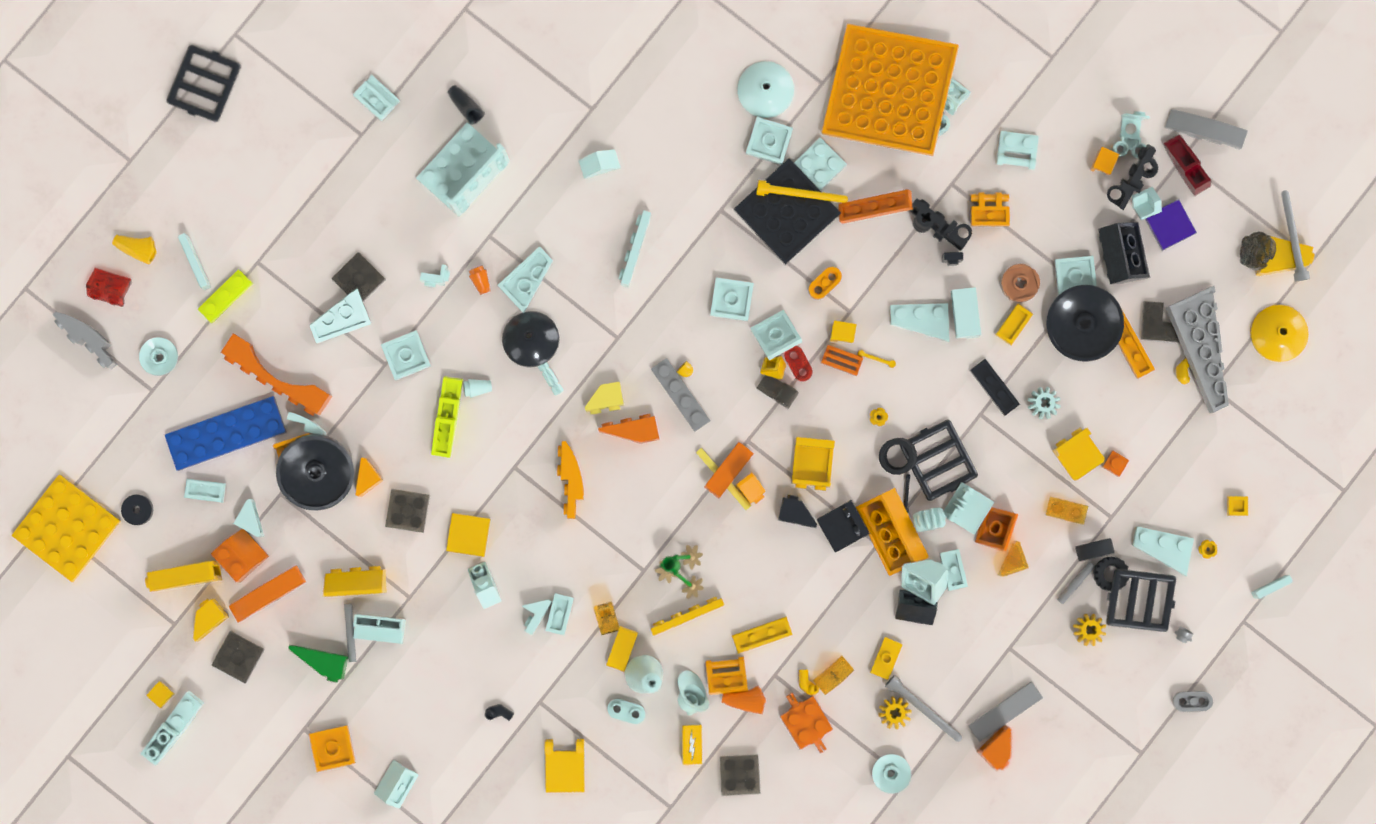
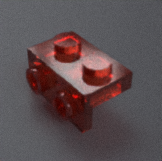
(108, 287)

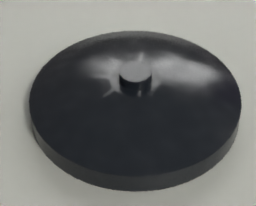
(1085, 323)
(315, 472)

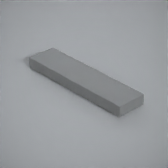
(1005, 711)

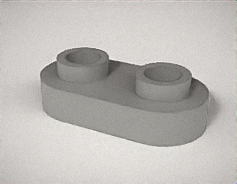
(1192, 701)

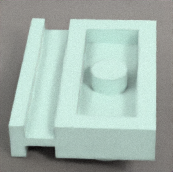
(376, 98)

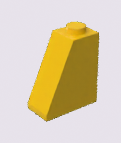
(1284, 257)

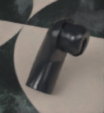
(497, 711)

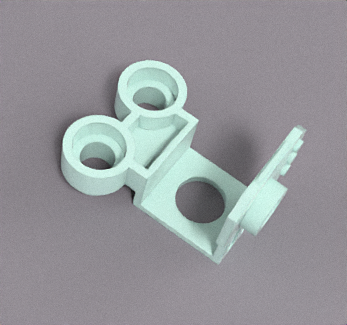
(1130, 141)

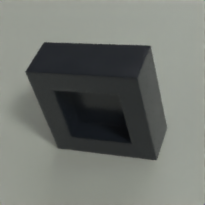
(952, 258)

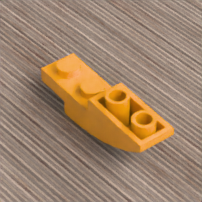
(570, 472)

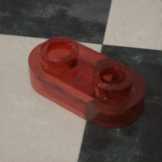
(799, 363)

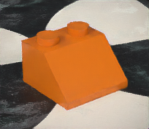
(239, 555)
(998, 749)

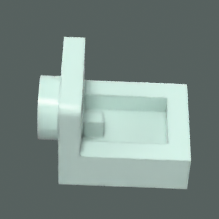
(432, 280)

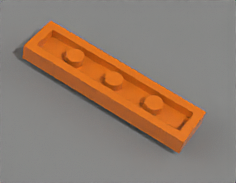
(875, 206)

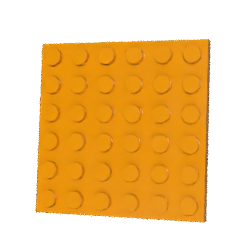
(890, 89)

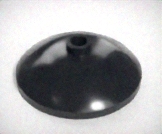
(533, 350)

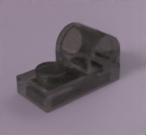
(778, 391)

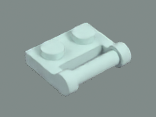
(1018, 144)

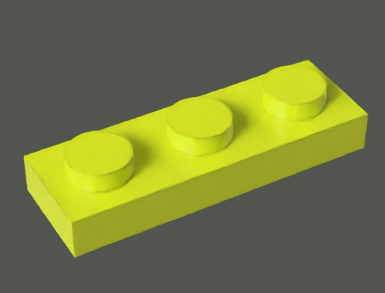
(225, 296)

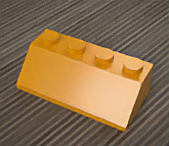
(892, 531)

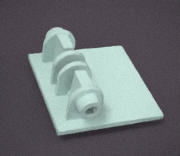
(968, 508)

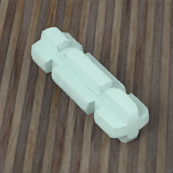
(551, 379)

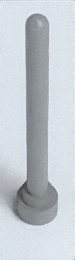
(1300, 272)
(895, 685)

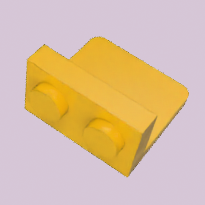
(1078, 454)

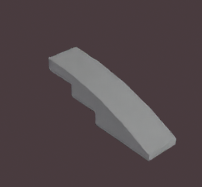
(1206, 128)

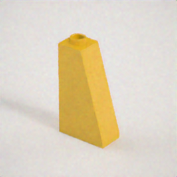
(183, 576)

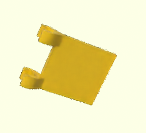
(564, 768)

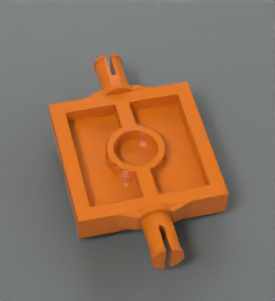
(806, 722)

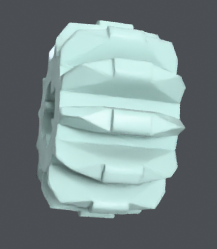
(1037, 403)
(929, 519)

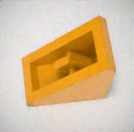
(367, 478)

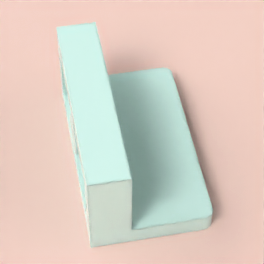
(395, 784)

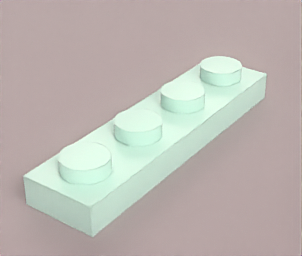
(632, 256)

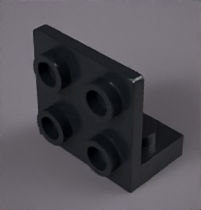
(843, 526)

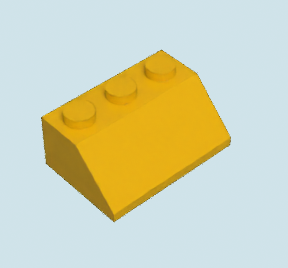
(355, 582)

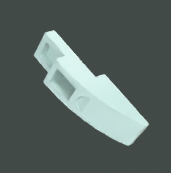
(172, 728)

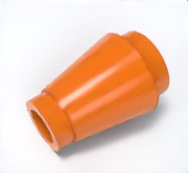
(480, 279)

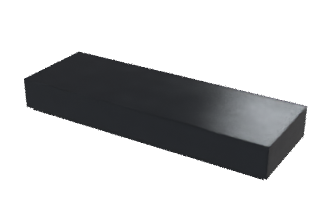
(994, 387)

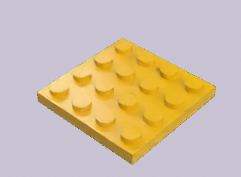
(66, 528)

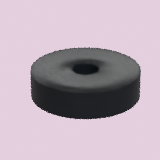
(129, 505)

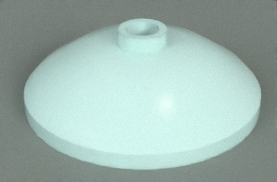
(765, 102)

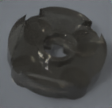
(1251, 244)

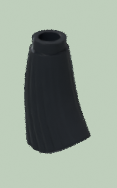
(466, 105)

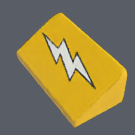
(692, 744)

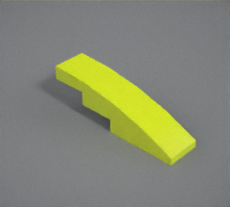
(447, 417)

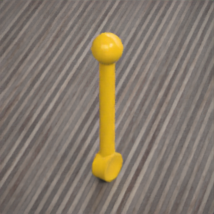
(891, 363)

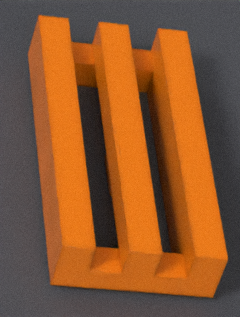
(844, 353)

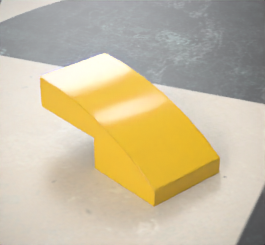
(622, 648)

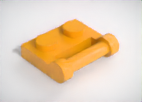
(728, 681)

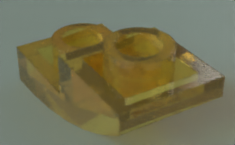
(1067, 510)

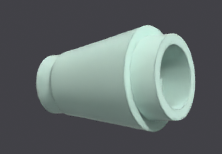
(476, 387)

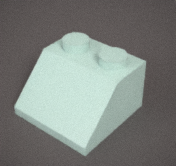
(925, 579)

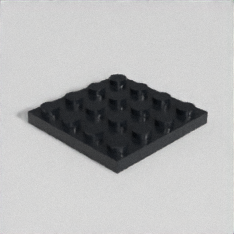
(784, 220)

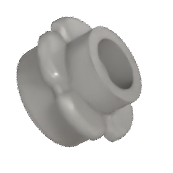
(1184, 635)

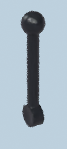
(906, 492)

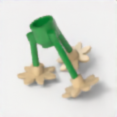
(671, 566)

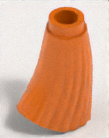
(749, 701)

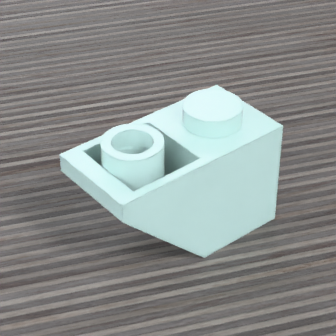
(484, 585)

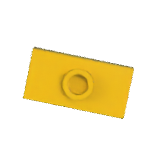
(886, 658)

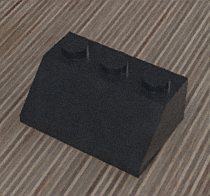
(1123, 252)

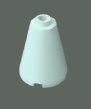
(644, 674)

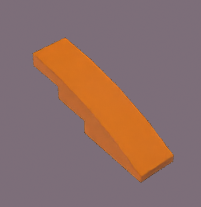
(267, 594)

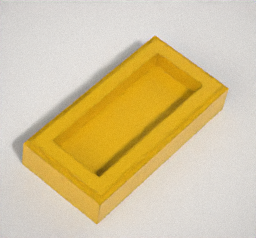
(1014, 324)

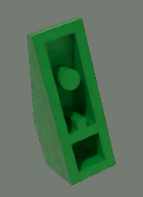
(325, 663)

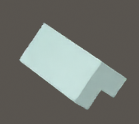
(966, 313)
(379, 628)

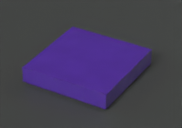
(1171, 225)

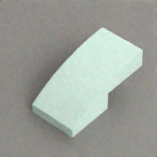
(310, 427)

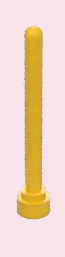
(765, 188)

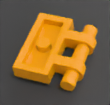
(990, 215)

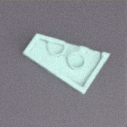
(526, 278)
(341, 318)
(922, 318)
(1166, 547)

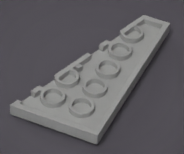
(1201, 342)

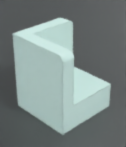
(1146, 203)

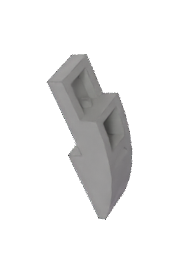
(80, 333)

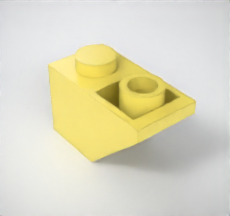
(605, 397)

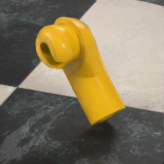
(1182, 371)

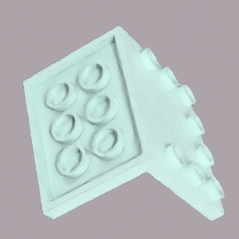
(463, 169)

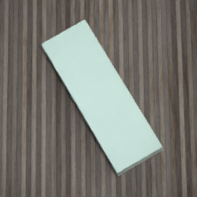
(194, 261)

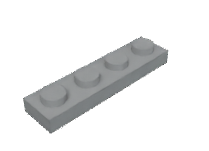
(680, 395)

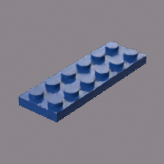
(225, 433)

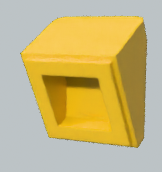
(774, 367)

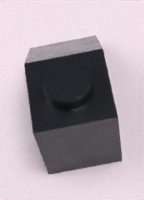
(795, 512)

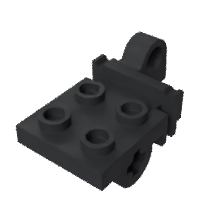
(1136, 172)
(936, 221)

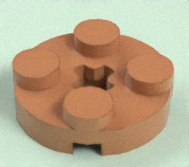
(1016, 293)

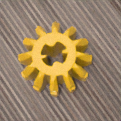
(1088, 637)
(892, 706)

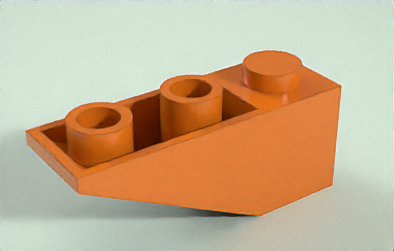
(638, 431)

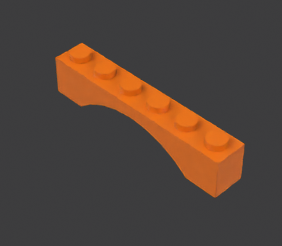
(243, 353)

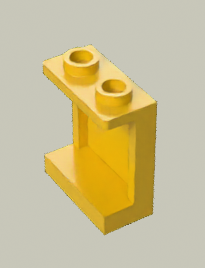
(812, 463)

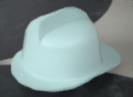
(692, 693)

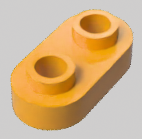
(824, 283)

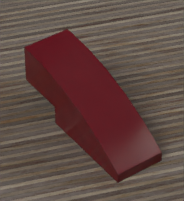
(1187, 165)

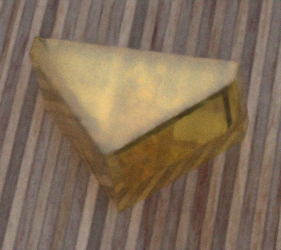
(1014, 561)
(606, 618)
(833, 675)

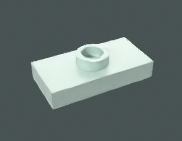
(205, 490)

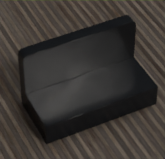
(915, 609)

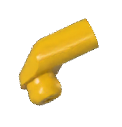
(806, 685)

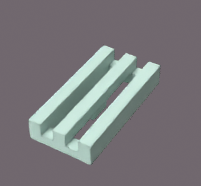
(1271, 587)

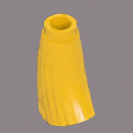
(140, 249)

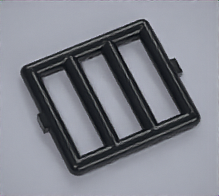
(186, 66)
(963, 458)
(1146, 624)

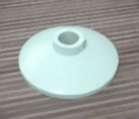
(150, 351)
(898, 781)

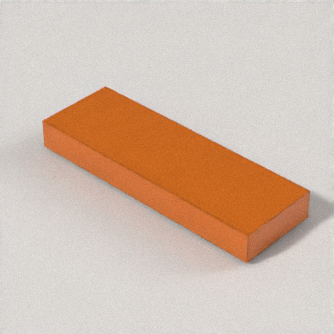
(728, 470)

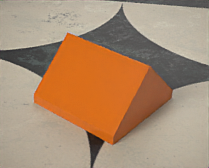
(996, 529)

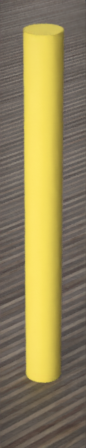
(732, 489)

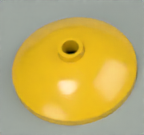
(1267, 337)

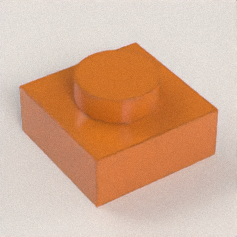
(1115, 463)

